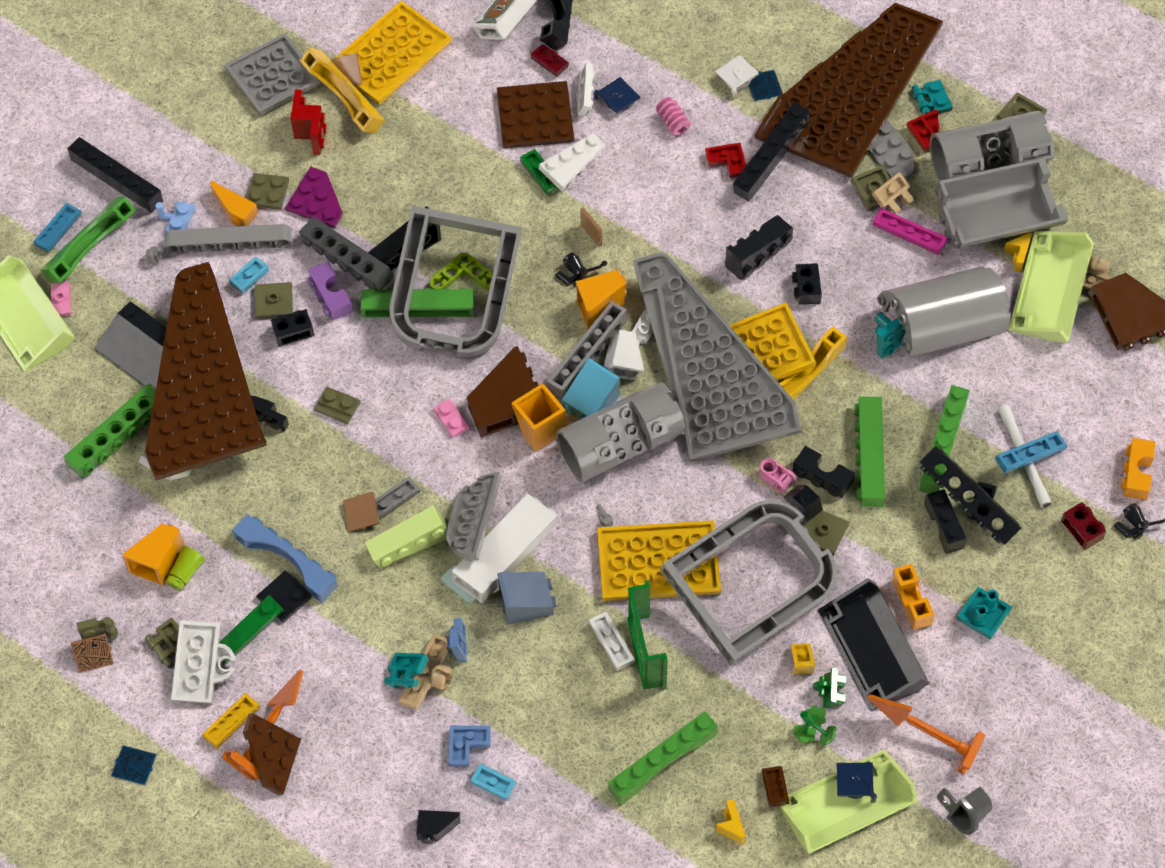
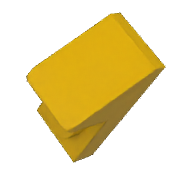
(1019, 248)
(802, 659)
(732, 827)

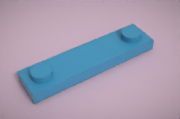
(1030, 452)

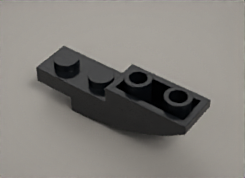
(267, 412)

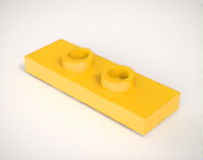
(230, 721)

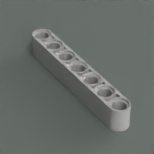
(227, 238)

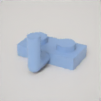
(180, 218)

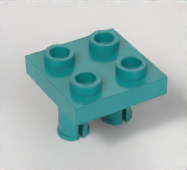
(888, 335)
(984, 612)

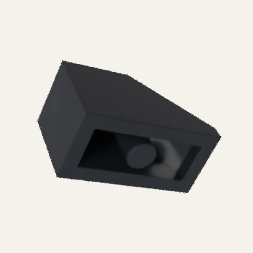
(804, 500)
(435, 824)

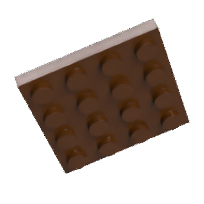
(535, 114)

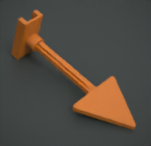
(285, 697)
(899, 712)

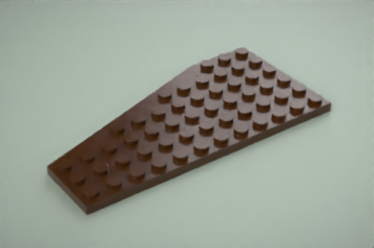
(856, 89)

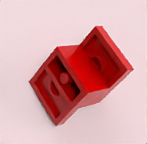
(308, 122)

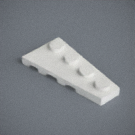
(568, 163)

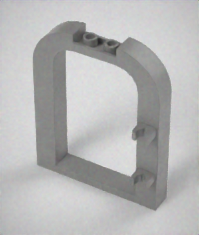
(407, 275)
(728, 534)

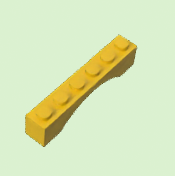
(360, 109)
(824, 353)

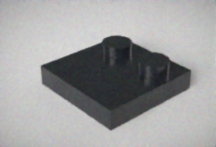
(287, 594)

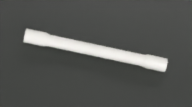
(1040, 490)

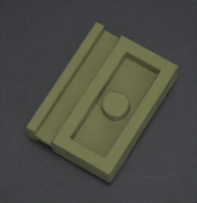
(337, 405)

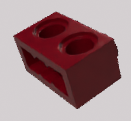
(1079, 528)

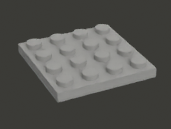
(271, 74)

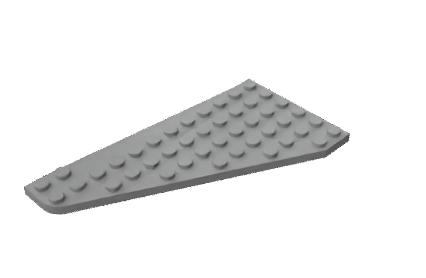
(713, 375)

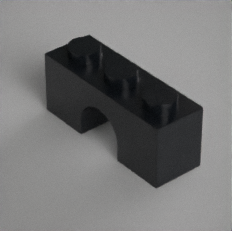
(836, 481)
(950, 530)

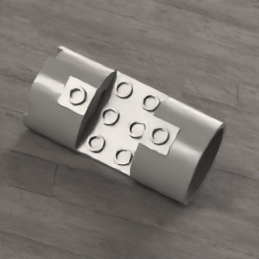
(991, 145)
(620, 432)

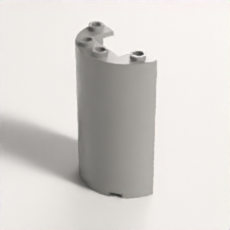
(998, 204)
(949, 309)

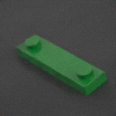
(251, 625)

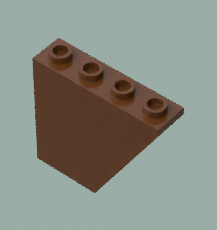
(1129, 311)
(492, 398)

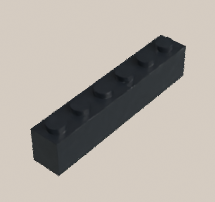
(771, 152)
(115, 174)

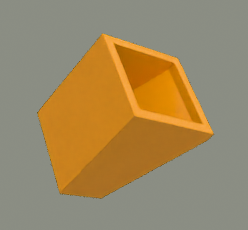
(597, 292)
(539, 416)
(155, 554)

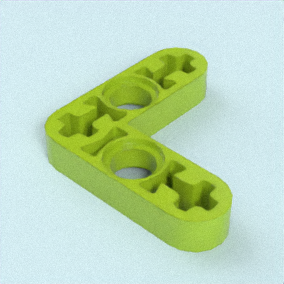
(465, 268)

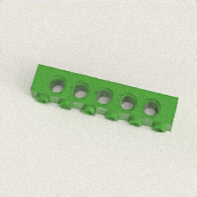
(105, 433)

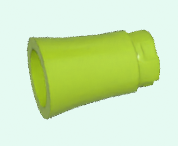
(184, 568)

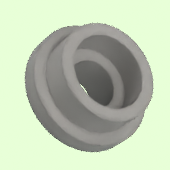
(153, 255)

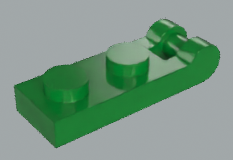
(531, 162)

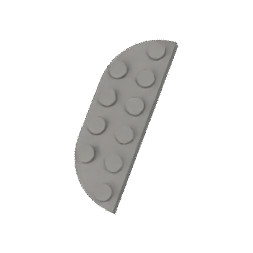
(893, 152)
(471, 516)

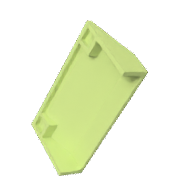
(1052, 285)
(27, 316)
(823, 818)

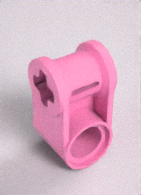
(779, 478)

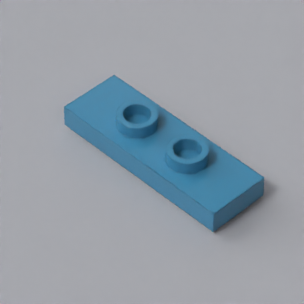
(57, 227)

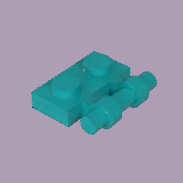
(936, 94)
(407, 664)

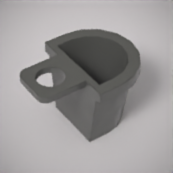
(968, 811)

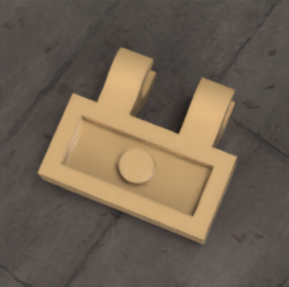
(890, 190)

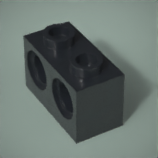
(807, 284)
(293, 331)

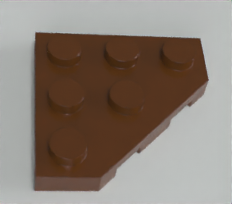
(271, 752)

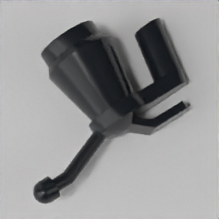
(574, 265)
(1135, 516)

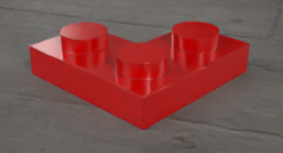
(728, 154)

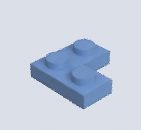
(457, 640)
(464, 738)

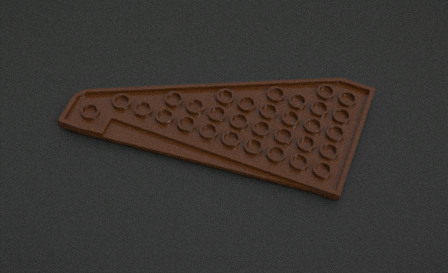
(201, 390)

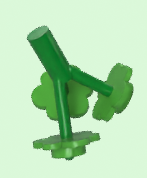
(815, 718)

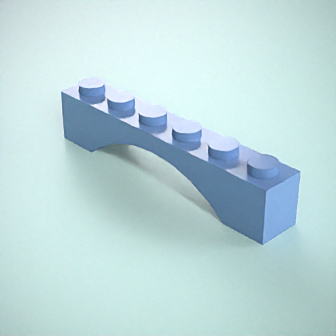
(254, 535)

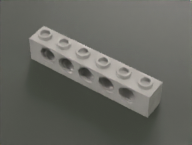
(589, 346)

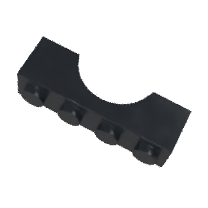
(556, 32)

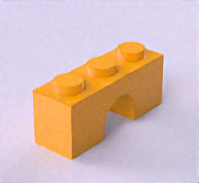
(1137, 483)
(907, 587)

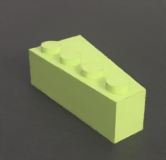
(408, 537)

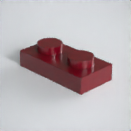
(549, 60)

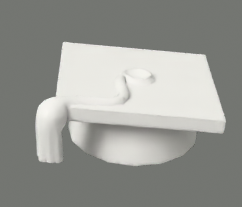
(737, 74)

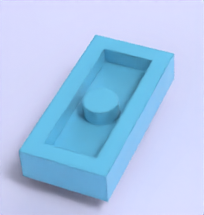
(249, 274)
(493, 782)

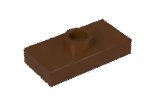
(775, 786)

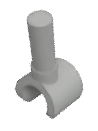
(606, 521)

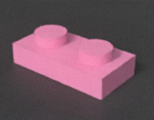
(451, 418)

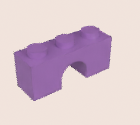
(335, 303)

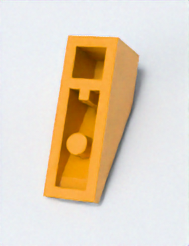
(237, 208)

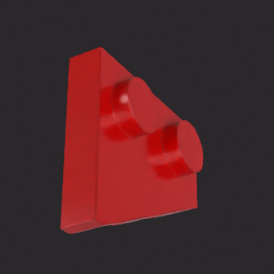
(924, 127)

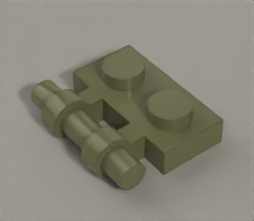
(93, 628)
(168, 633)

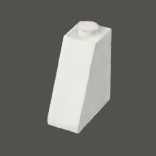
(624, 356)

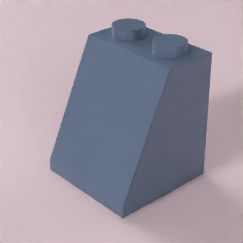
(525, 595)

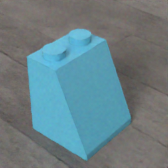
(591, 390)

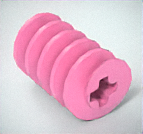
(673, 116)

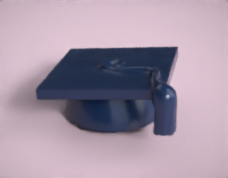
(617, 95)
(855, 780)

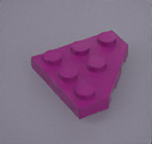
(316, 198)

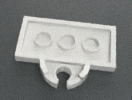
(199, 662)

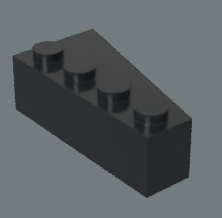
(757, 247)
(390, 248)

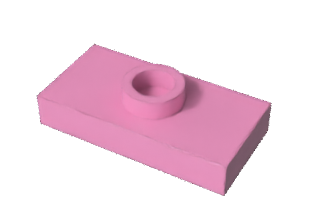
(61, 298)

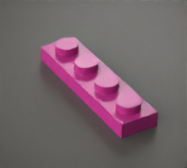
(910, 231)

